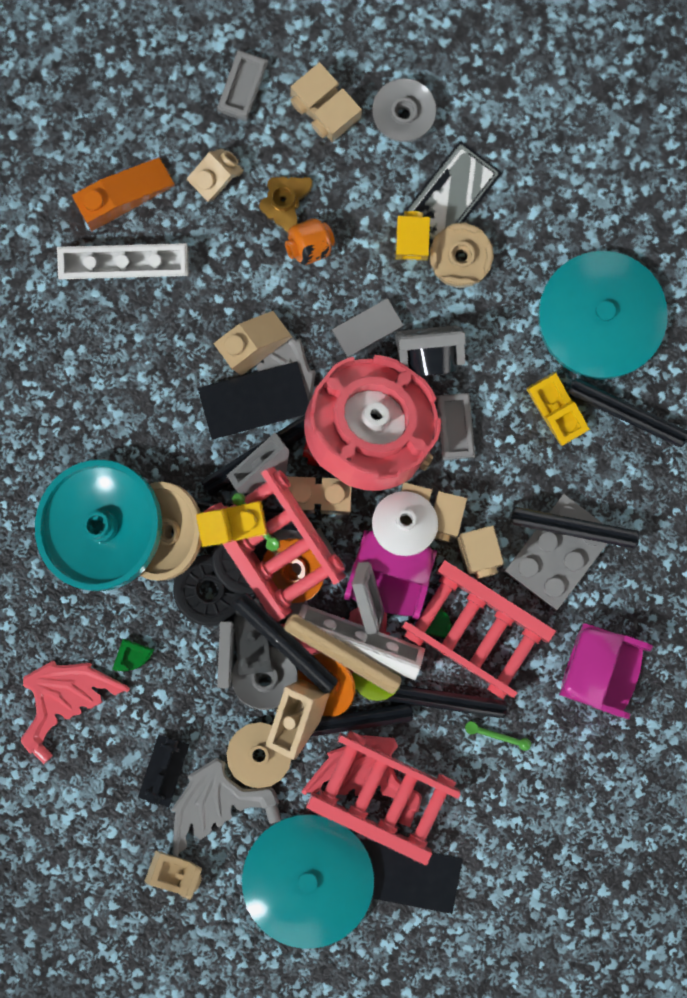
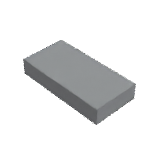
(242, 85)
(367, 328)
(456, 427)
(368, 597)
(225, 656)

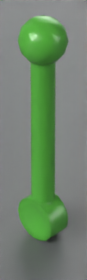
(272, 542)
(472, 728)

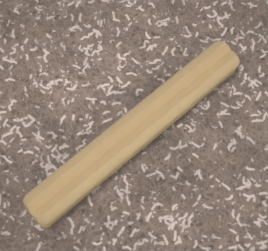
(342, 653)

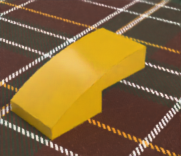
(557, 409)

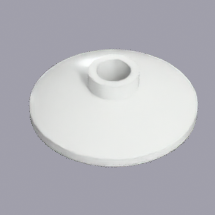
(397, 537)

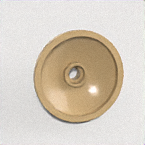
(176, 552)

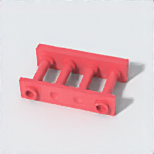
(259, 574)
(478, 597)
(386, 830)

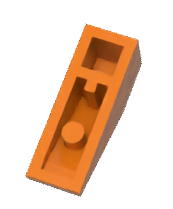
(122, 192)

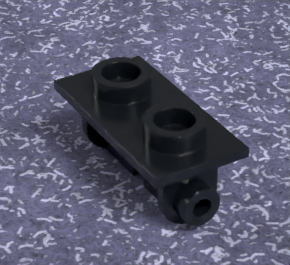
(163, 771)

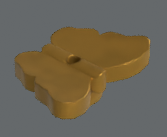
(284, 212)

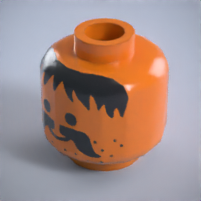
(309, 241)

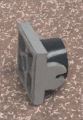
(431, 349)

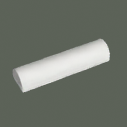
(122, 261)
(384, 649)

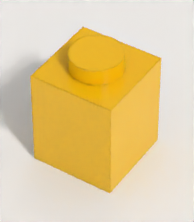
(412, 236)

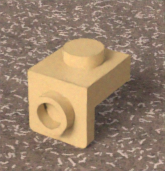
(214, 173)
(174, 874)

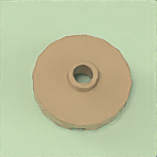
(466, 239)
(243, 764)

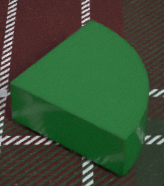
(440, 625)
(131, 656)

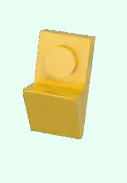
(231, 524)

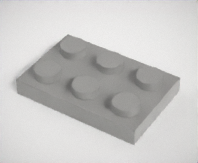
(555, 562)

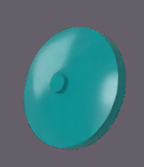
(602, 315)
(98, 525)
(307, 881)

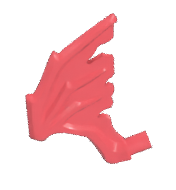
(62, 692)
(359, 772)

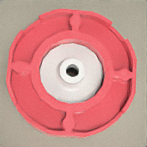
(372, 422)

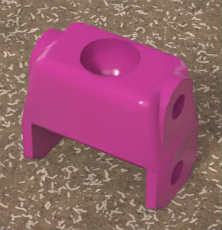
(399, 579)
(603, 670)

